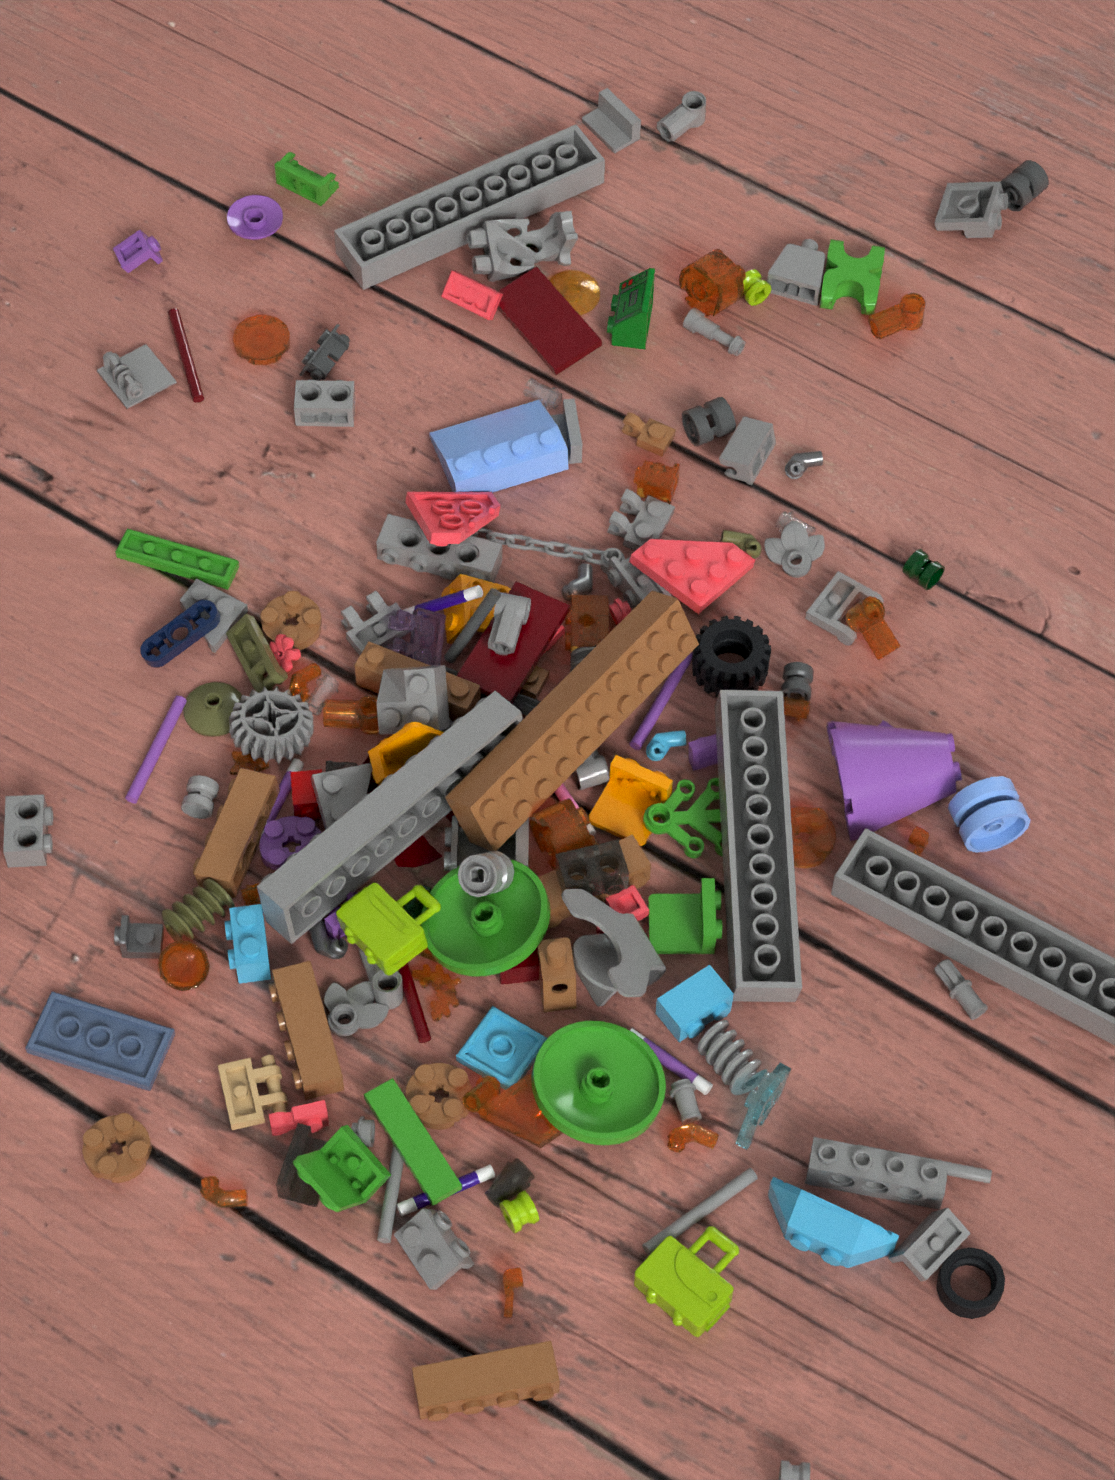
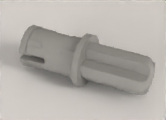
(960, 989)

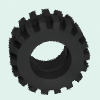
(736, 638)

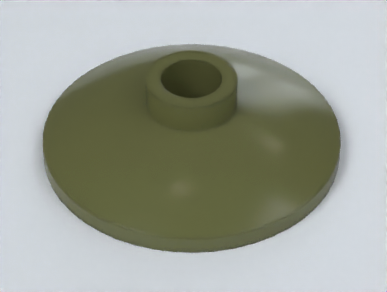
(210, 719)

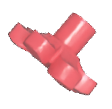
(284, 652)

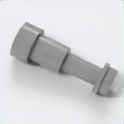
(697, 322)

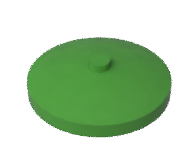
(487, 931)
(598, 1082)

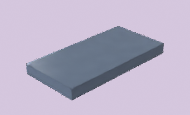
(100, 1041)

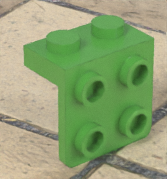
(685, 921)
(342, 1171)

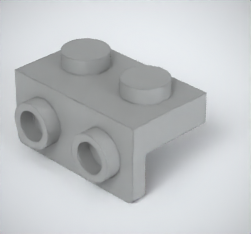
(631, 581)
(433, 1247)

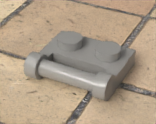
(835, 602)

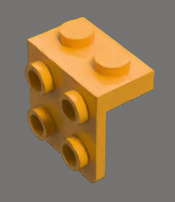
(459, 615)
(397, 749)
(627, 797)

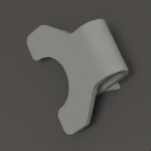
(618, 958)

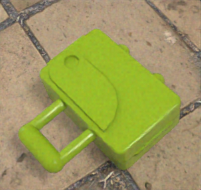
(384, 928)
(685, 1284)

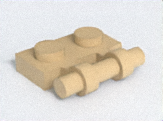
(241, 1091)

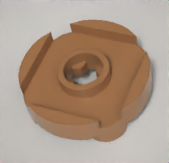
(292, 606)
(438, 1077)
(114, 1129)

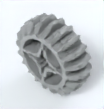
(256, 716)

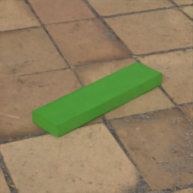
(177, 559)
(412, 1142)

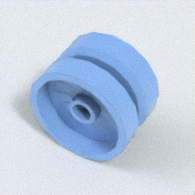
(989, 814)

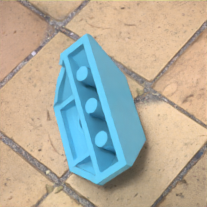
(827, 1228)

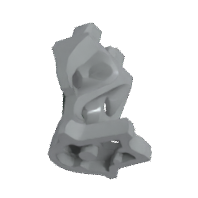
(498, 246)

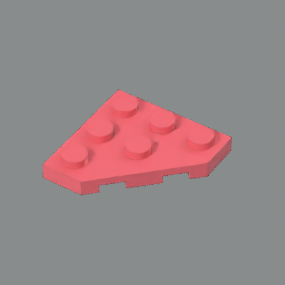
(452, 515)
(692, 569)

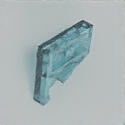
(761, 1103)

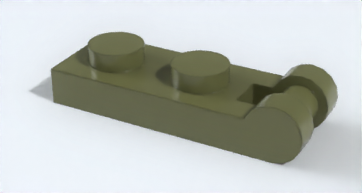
(255, 654)

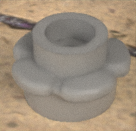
(365, 1131)

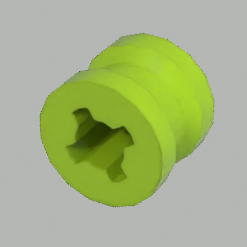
(754, 288)
(519, 1211)

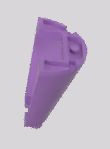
(890, 772)

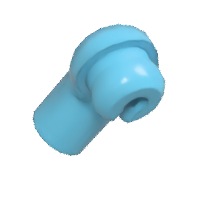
(663, 742)

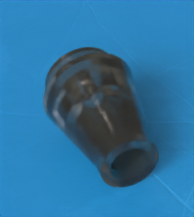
(511, 1180)

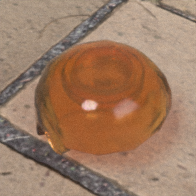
(183, 965)

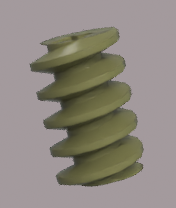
(196, 909)

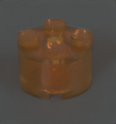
(712, 283)
(561, 829)

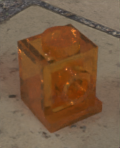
(657, 480)

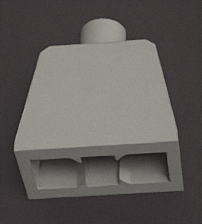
(798, 272)

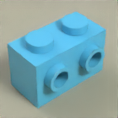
(250, 943)
(694, 1004)

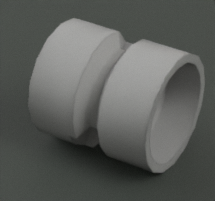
(485, 873)

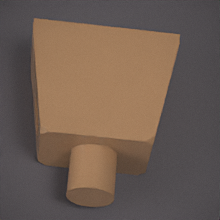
(557, 967)

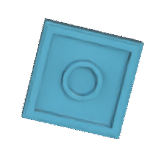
(501, 1048)

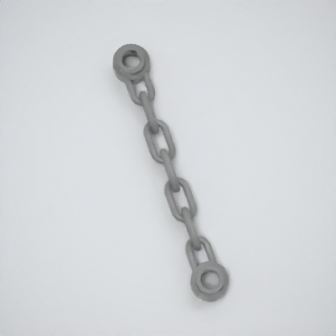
(549, 547)

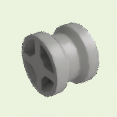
(794, 1472)

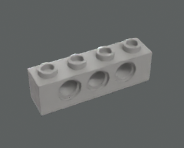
(424, 557)
(877, 1173)

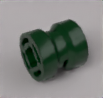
(923, 569)

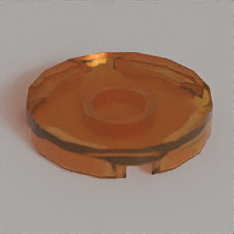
(261, 339)

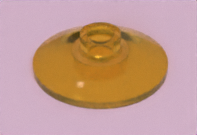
(578, 289)

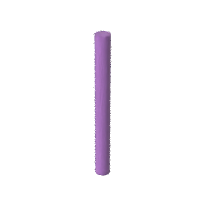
(659, 703)
(155, 749)

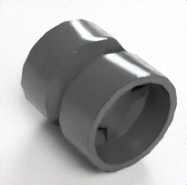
(1024, 184)
(705, 422)

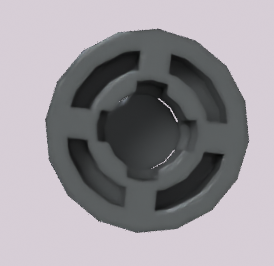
(797, 680)

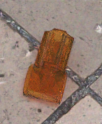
(905, 315)
(868, 619)
(352, 714)

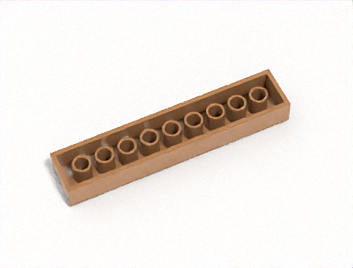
(572, 721)

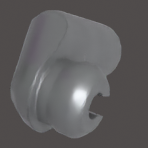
(801, 461)
(582, 585)
(325, 945)

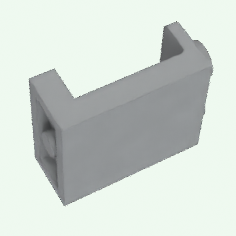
(515, 847)

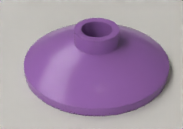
(254, 217)

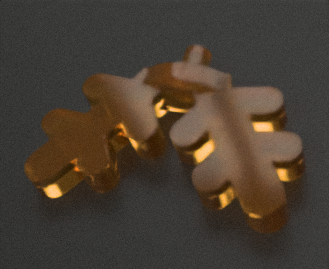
(437, 979)

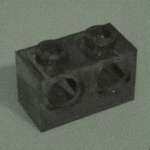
(590, 864)

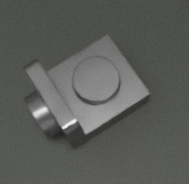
(139, 939)

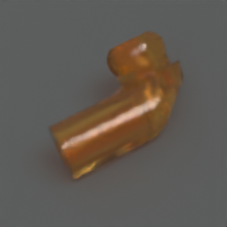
(300, 678)
(691, 1133)
(221, 1198)

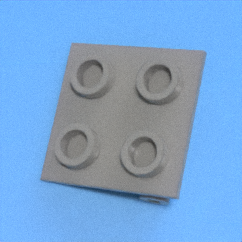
(135, 375)

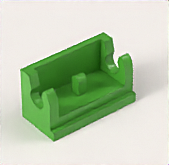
(304, 181)

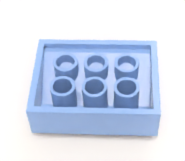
(501, 449)

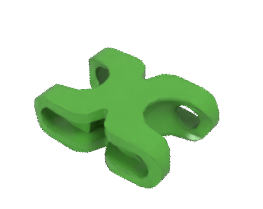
(852, 277)

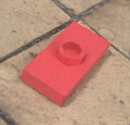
(472, 295)

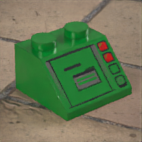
(632, 311)

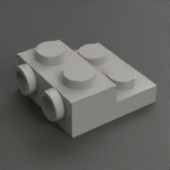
(972, 208)

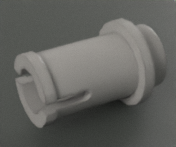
(686, 1102)

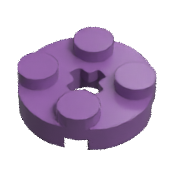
(281, 832)

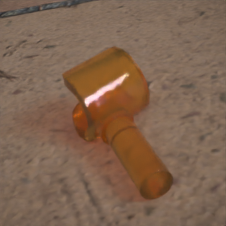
(919, 838)
(511, 1279)

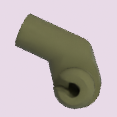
(742, 540)

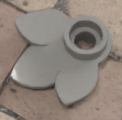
(795, 545)
(354, 1004)

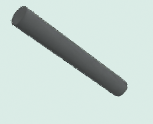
(472, 625)

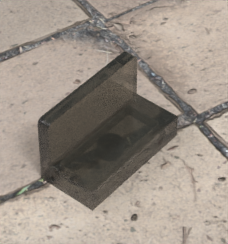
(289, 1183)

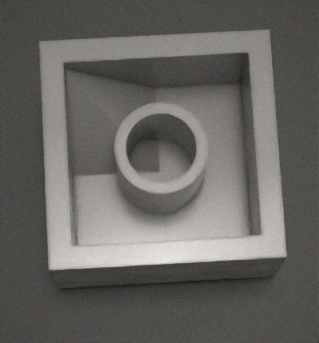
(413, 696)

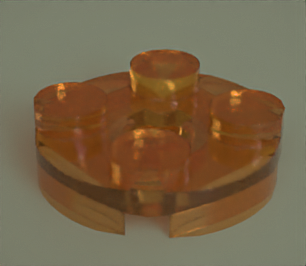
(822, 838)

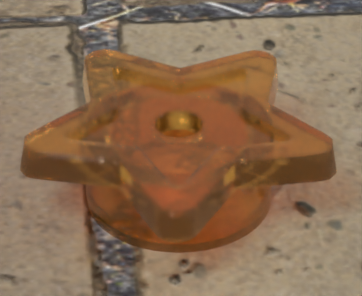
(240, 762)

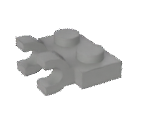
(649, 523)
(373, 629)

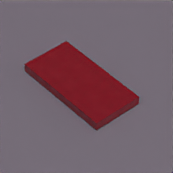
(547, 321)
(510, 672)

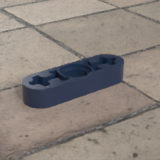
(178, 646)

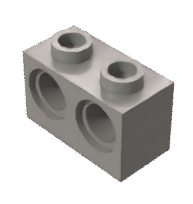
(324, 403)
(23, 831)

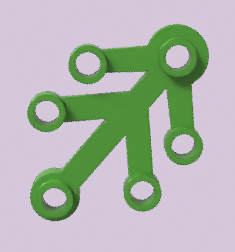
(695, 816)

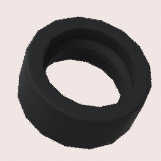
(981, 1260)

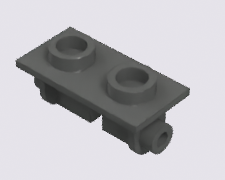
(317, 361)

